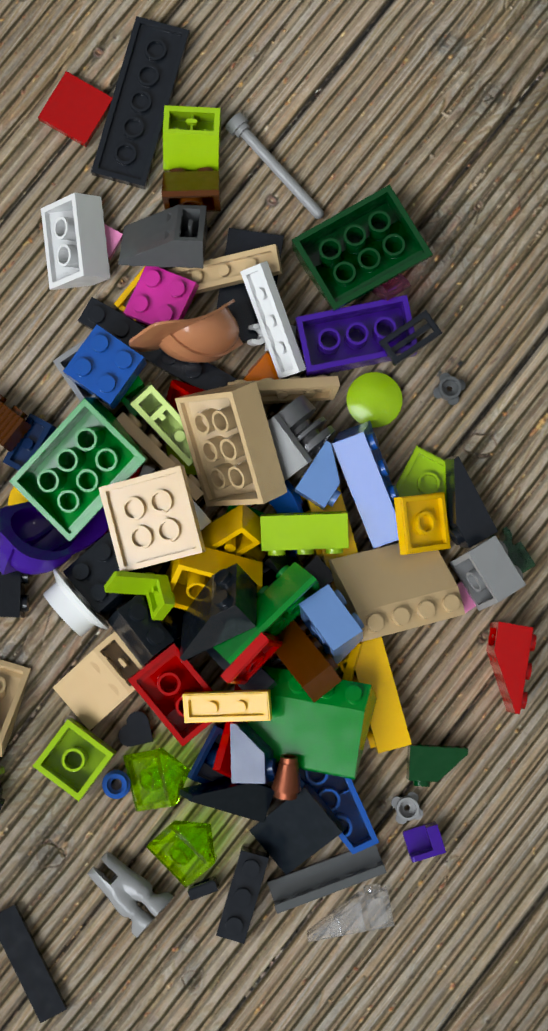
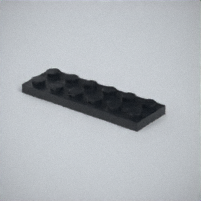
(139, 101)

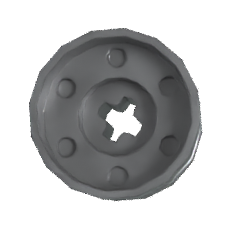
(297, 416)

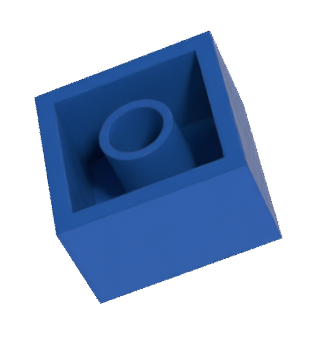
(105, 367)

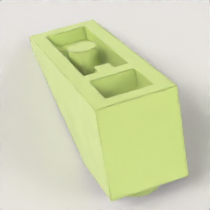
(162, 419)

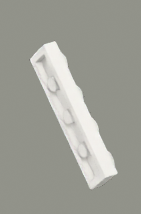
(273, 320)

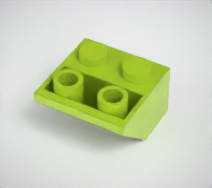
(191, 137)

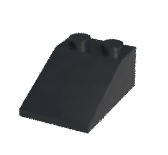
(219, 611)
(142, 634)

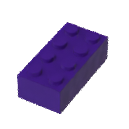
(351, 335)

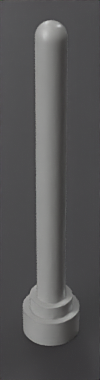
(239, 126)

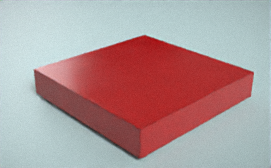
(75, 109)
(252, 659)

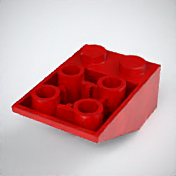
(509, 656)

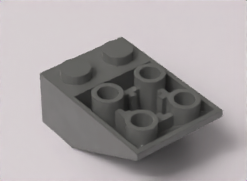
(167, 239)

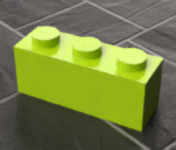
(304, 532)

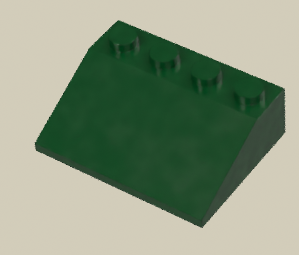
(360, 248)

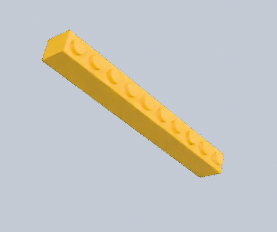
(373, 668)

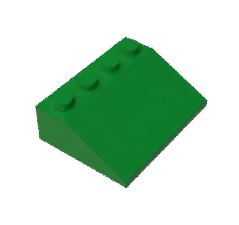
(75, 460)
(322, 733)

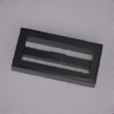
(390, 351)

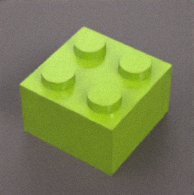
(74, 759)

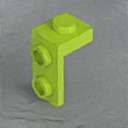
(154, 586)

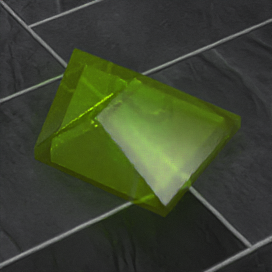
(155, 778)
(185, 849)

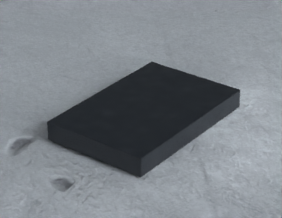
(297, 829)

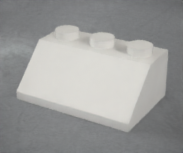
(75, 242)

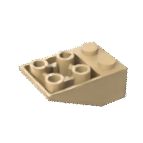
(99, 681)

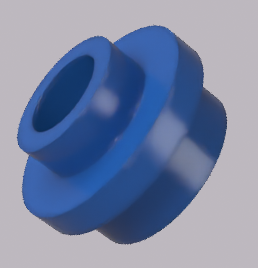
(107, 784)

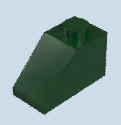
(432, 762)

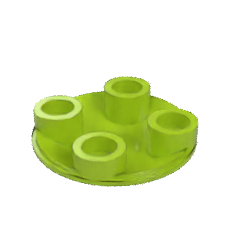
(374, 399)

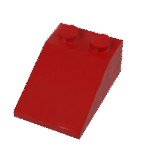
(162, 686)

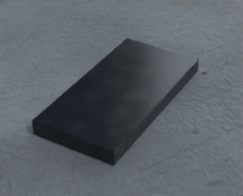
(242, 309)

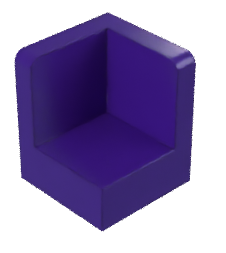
(424, 841)

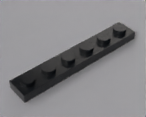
(123, 328)

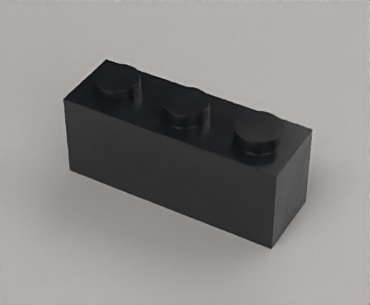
(242, 894)

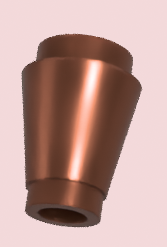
(287, 778)

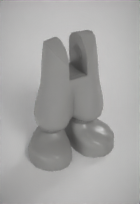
(126, 890)

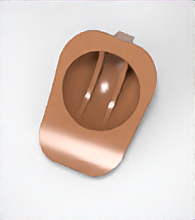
(192, 339)

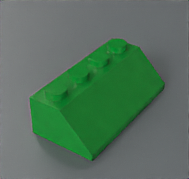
(275, 608)

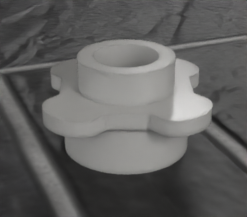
(414, 811)

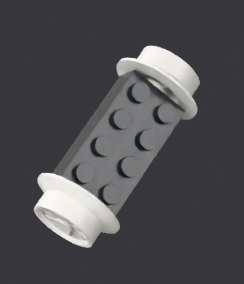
(81, 594)

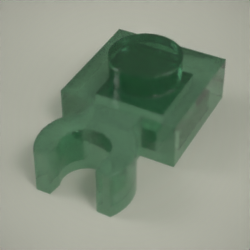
(517, 552)

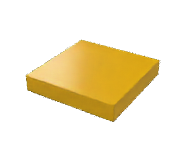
(422, 523)

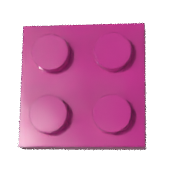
(160, 296)

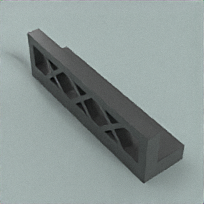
(325, 878)

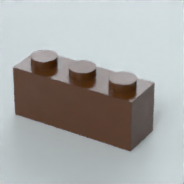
(305, 661)

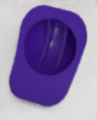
(35, 545)

